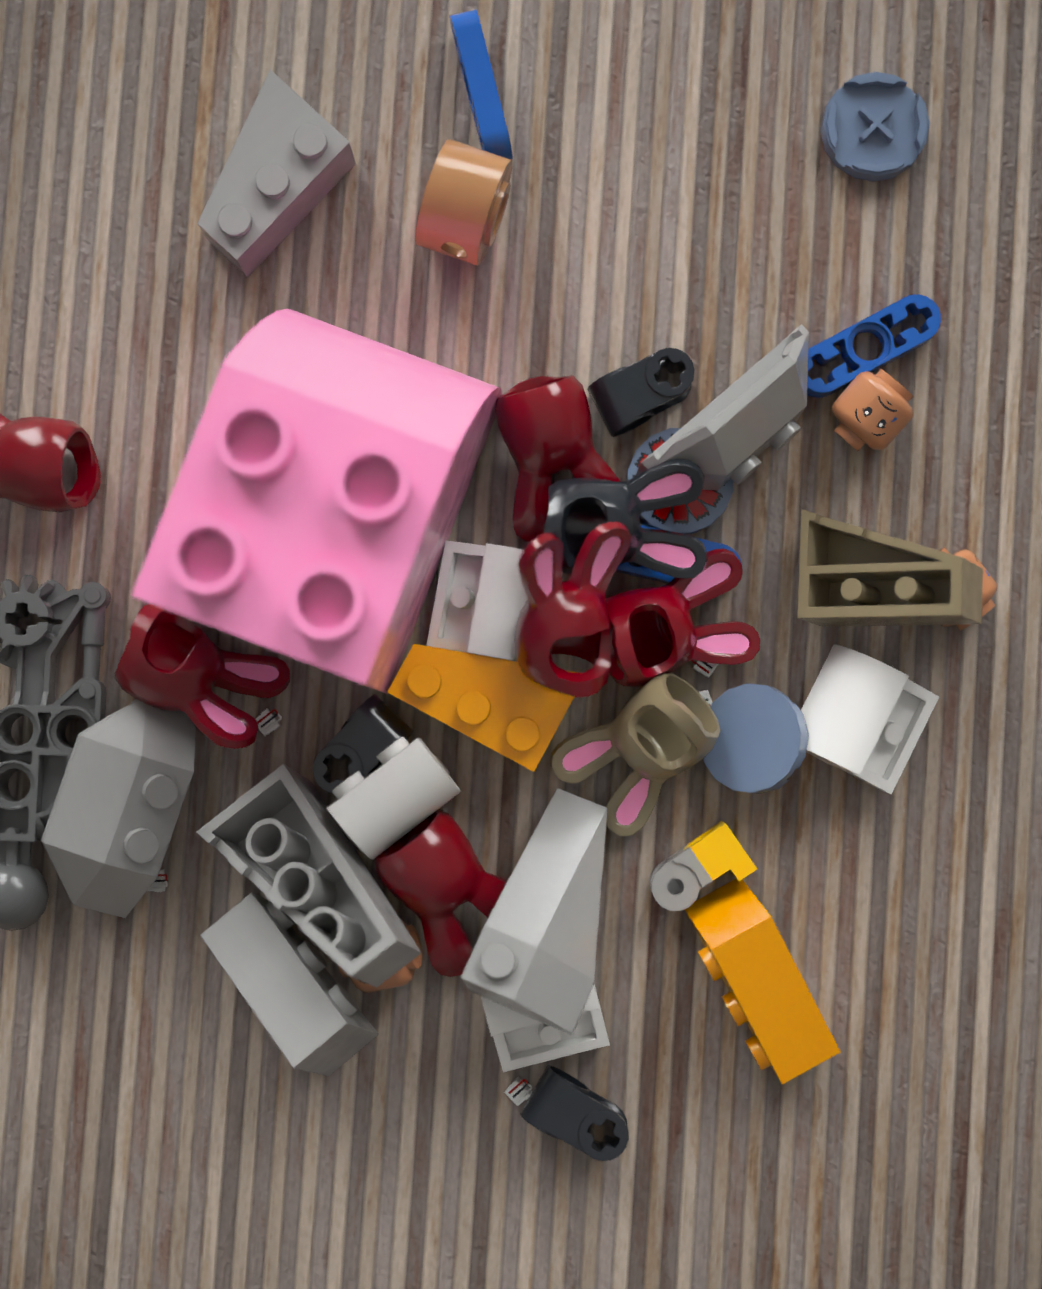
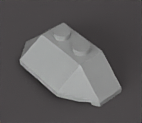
(744, 418)
(120, 805)

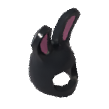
(585, 503)

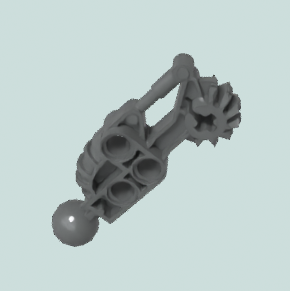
(47, 752)

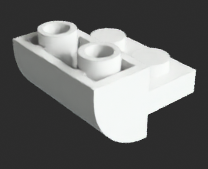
(477, 600)
(865, 717)
(392, 798)
(527, 1041)

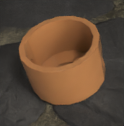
(463, 202)

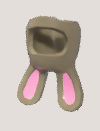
(658, 735)

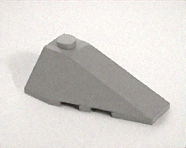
(545, 925)

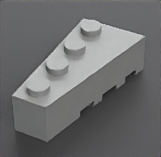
(311, 872)

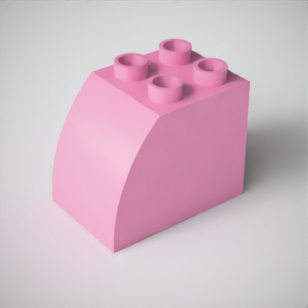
(319, 496)

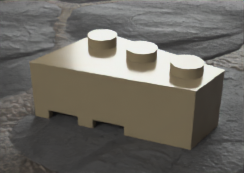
(881, 580)

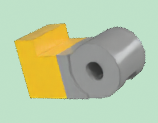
(681, 876)

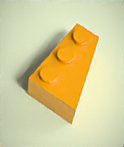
(483, 700)
(761, 981)

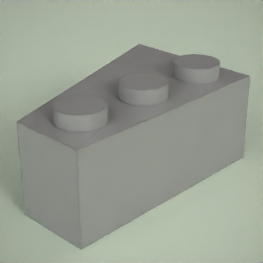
(273, 176)
(288, 986)

